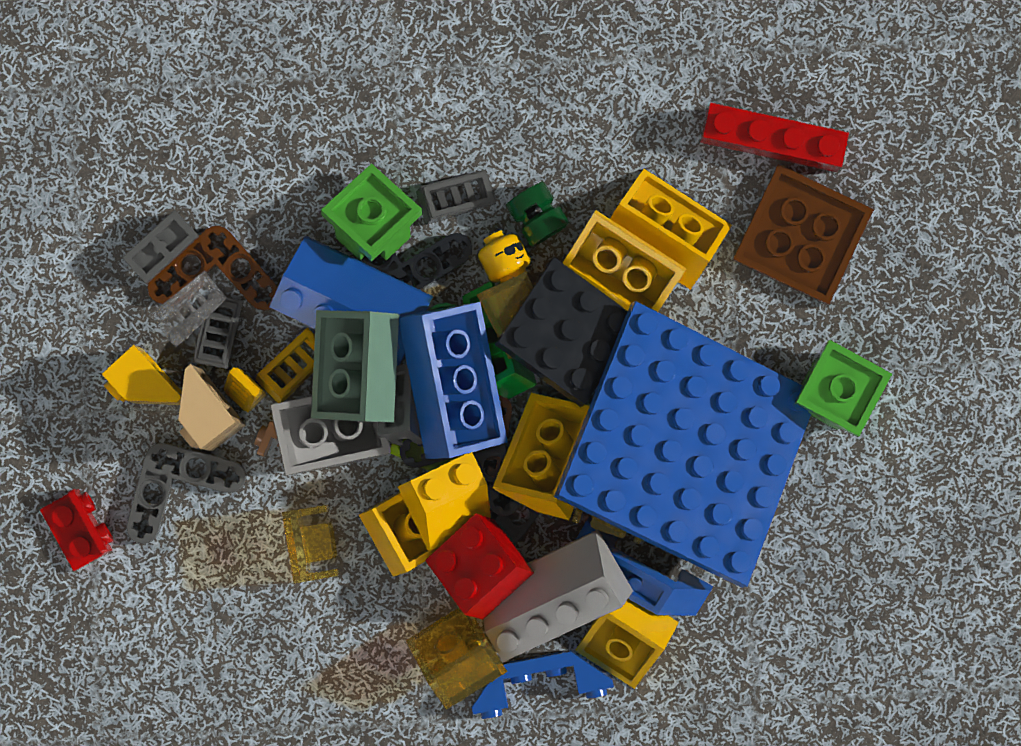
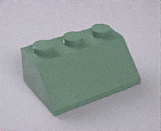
(355, 366)

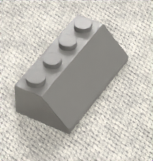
(562, 594)

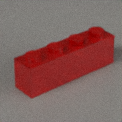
(774, 137)

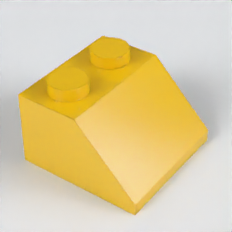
(140, 380)
(446, 498)
(395, 535)
(627, 641)

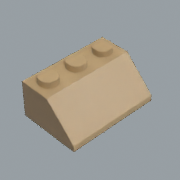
(205, 412)

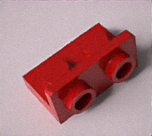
(77, 529)

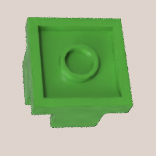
(372, 215)
(842, 388)

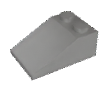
(322, 443)

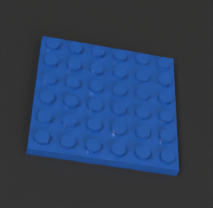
(686, 445)

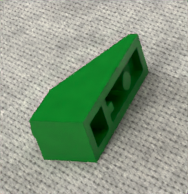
(510, 375)

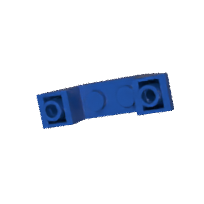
(654, 589)
(588, 679)

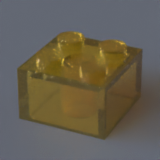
(455, 657)

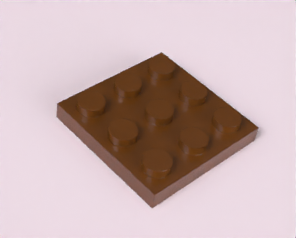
(803, 235)

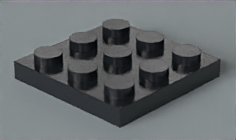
(564, 332)

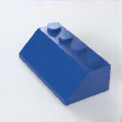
(336, 282)
(452, 380)

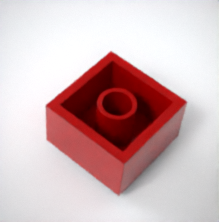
(479, 566)

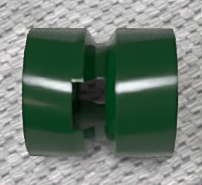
(543, 225)

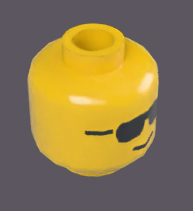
(503, 257)

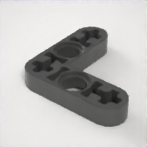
(165, 478)

